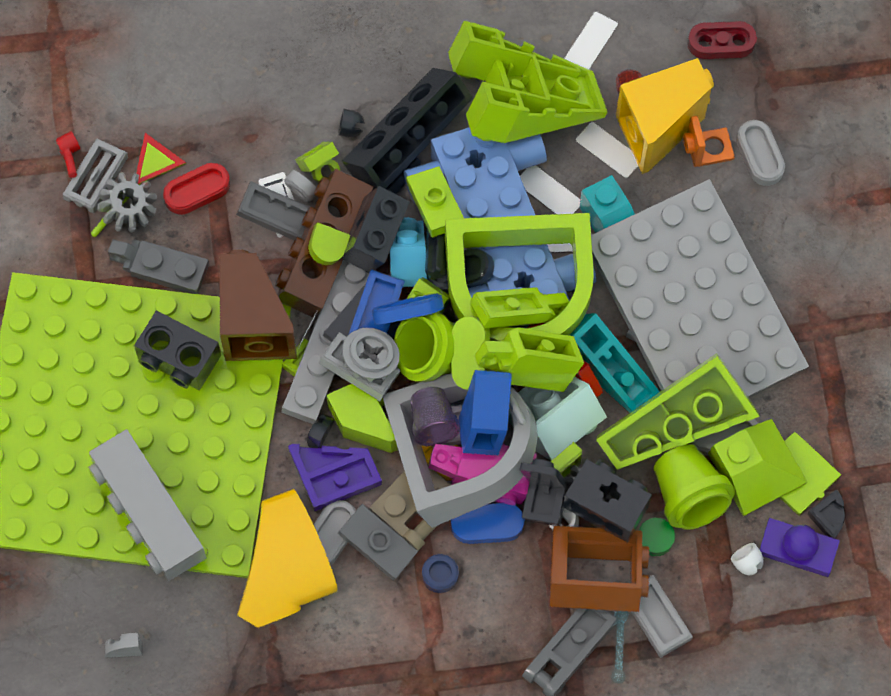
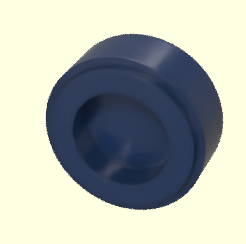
(440, 573)

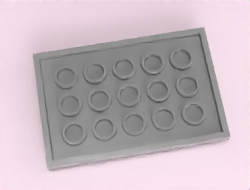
(695, 292)

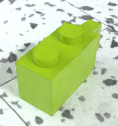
(533, 358)

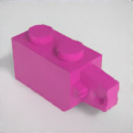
(465, 466)

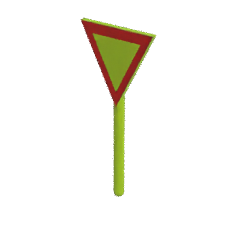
(153, 162)

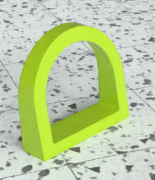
(515, 232)

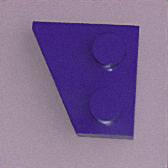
(334, 473)

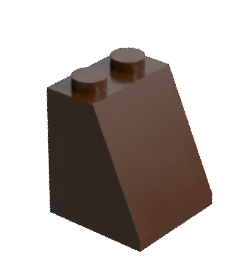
(251, 313)

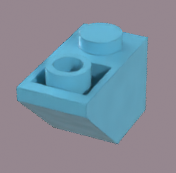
(408, 252)

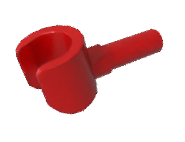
(68, 145)

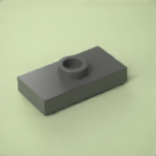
(272, 211)
(377, 542)

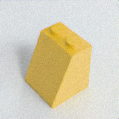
(659, 109)

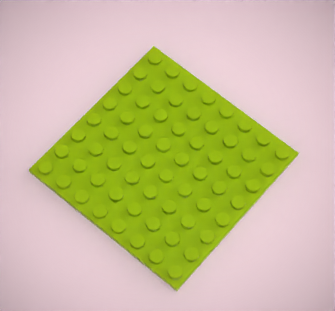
(78, 383)

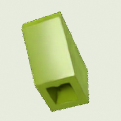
(361, 418)

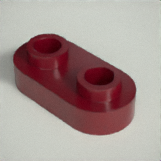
(721, 37)

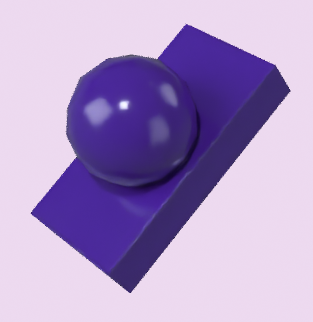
(799, 547)

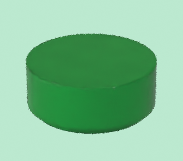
(658, 535)

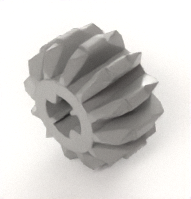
(115, 195)

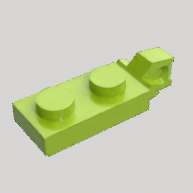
(517, 307)

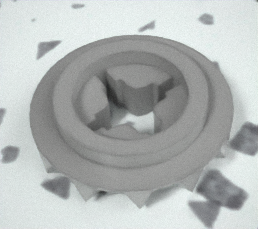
(374, 342)

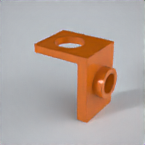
(695, 141)

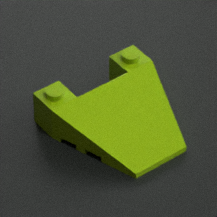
(521, 89)

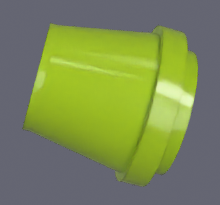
(425, 347)
(691, 488)

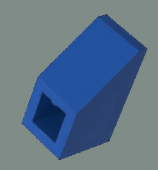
(485, 413)

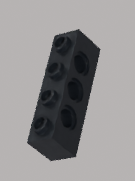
(408, 128)

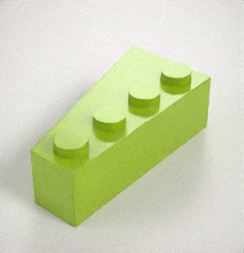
(687, 410)

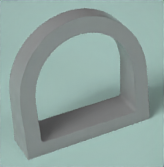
(466, 496)

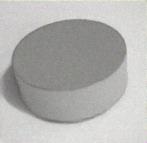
(300, 186)

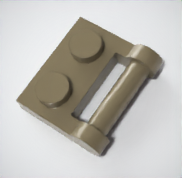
(398, 509)

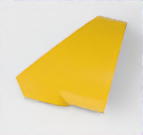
(286, 564)

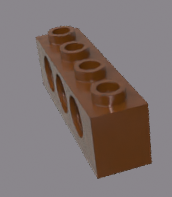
(297, 289)

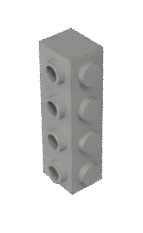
(147, 506)

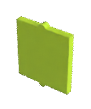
(816, 470)

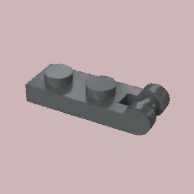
(569, 648)

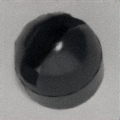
(348, 122)

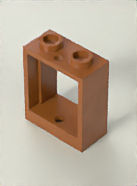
(597, 544)

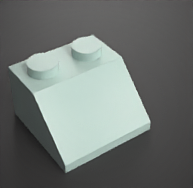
(562, 415)

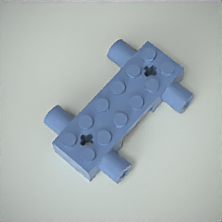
(498, 191)

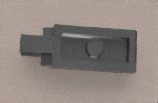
(160, 265)

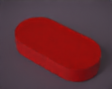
(196, 188)

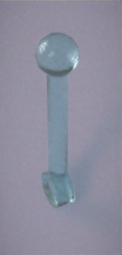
(618, 675)

